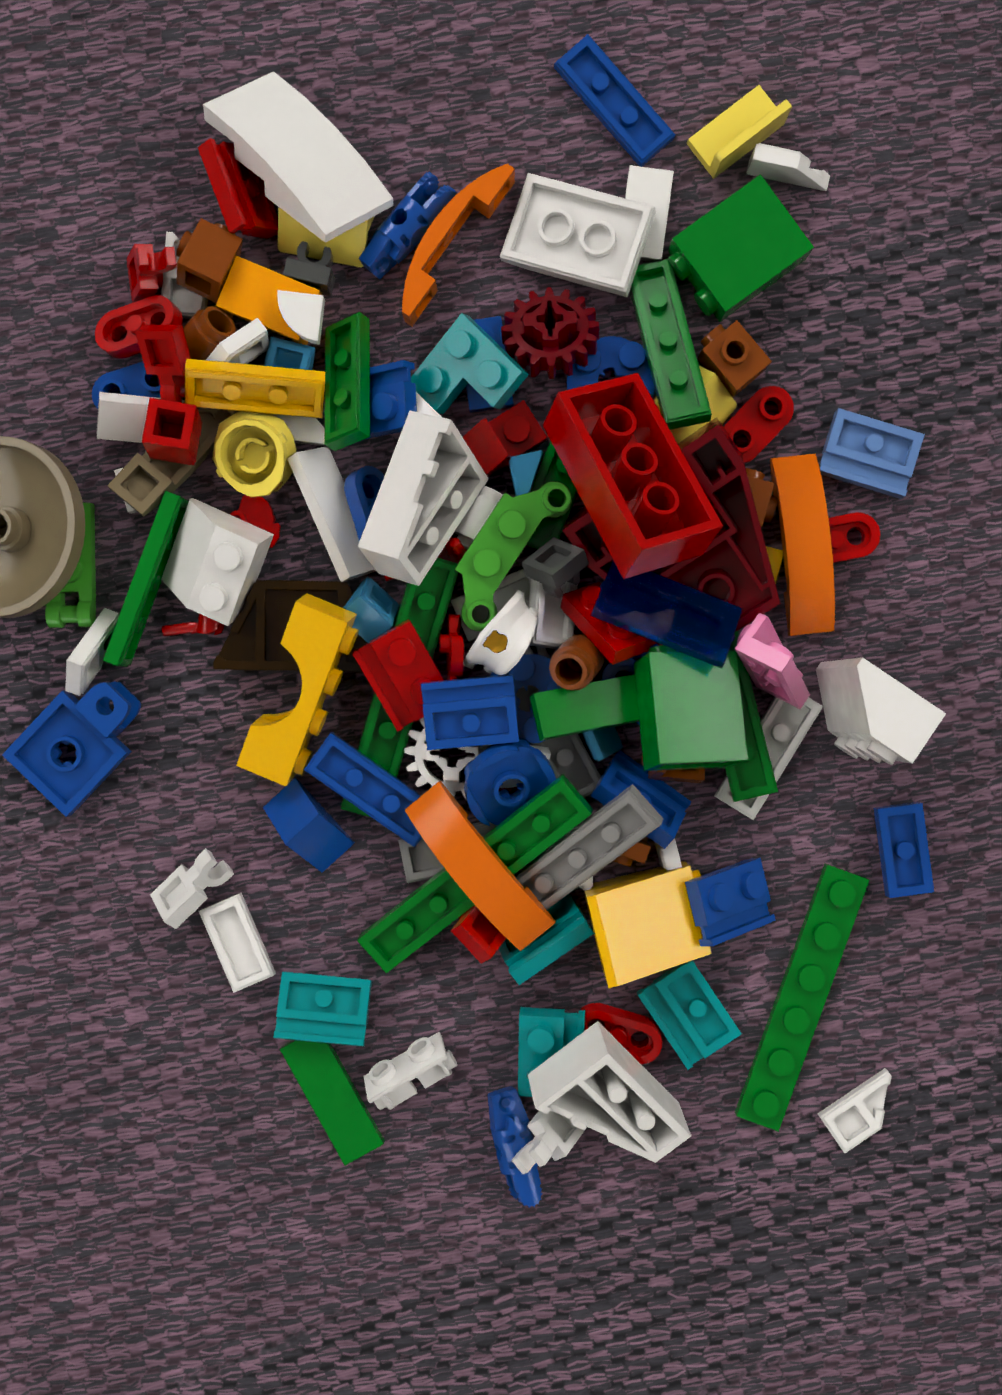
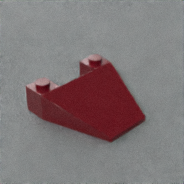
(737, 559)

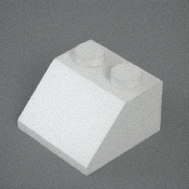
(215, 561)

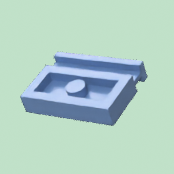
(870, 453)

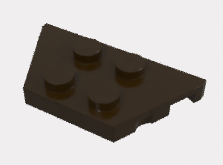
(263, 620)

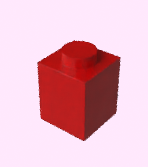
(172, 431)

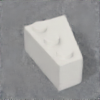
(421, 498)
(610, 1092)

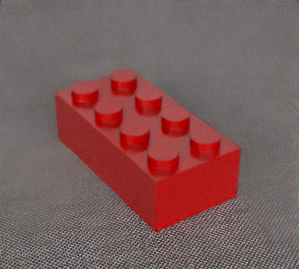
(631, 475)

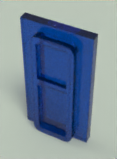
(669, 614)

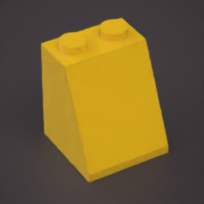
(644, 923)

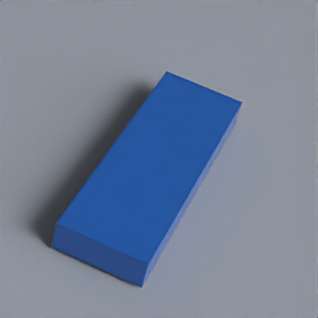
(614, 100)
(365, 786)

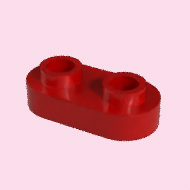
(130, 317)
(757, 423)
(841, 547)
(623, 1025)

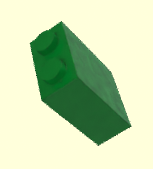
(738, 249)
(689, 711)

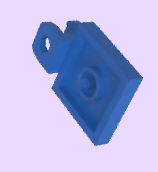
(93, 732)

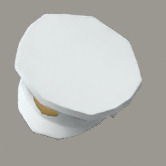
(505, 637)

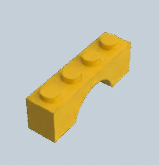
(315, 639)

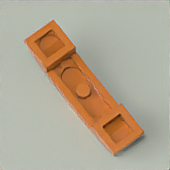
(481, 194)
(805, 544)
(478, 868)

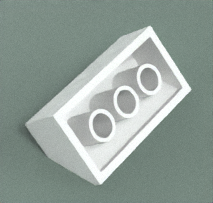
(874, 712)

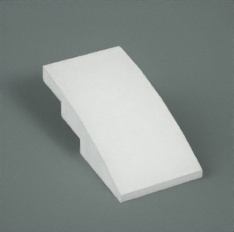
(299, 156)

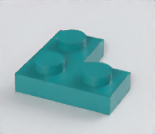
(465, 357)

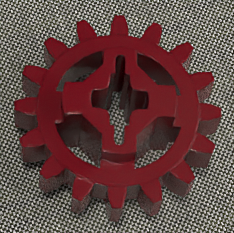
(572, 339)

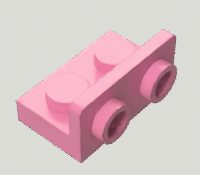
(770, 662)

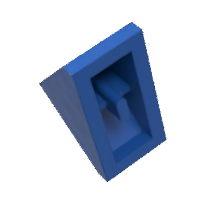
(307, 826)

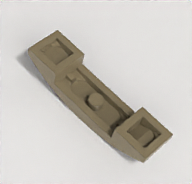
(146, 479)

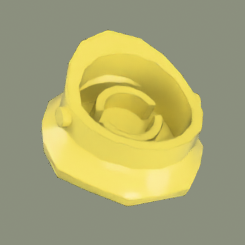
(254, 452)

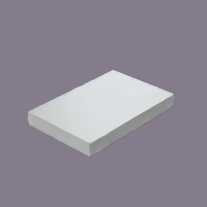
(578, 234)

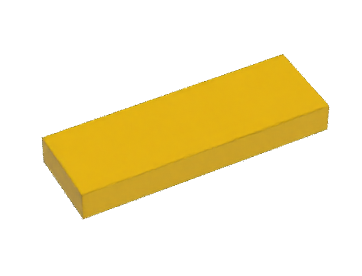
(254, 388)

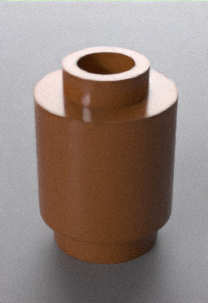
(207, 330)
(575, 663)

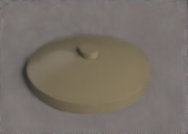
(38, 526)

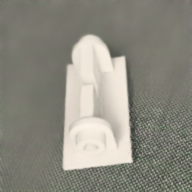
(391, 1080)

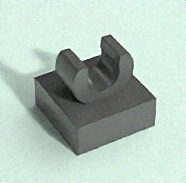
(314, 274)
(555, 565)

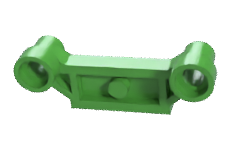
(500, 545)

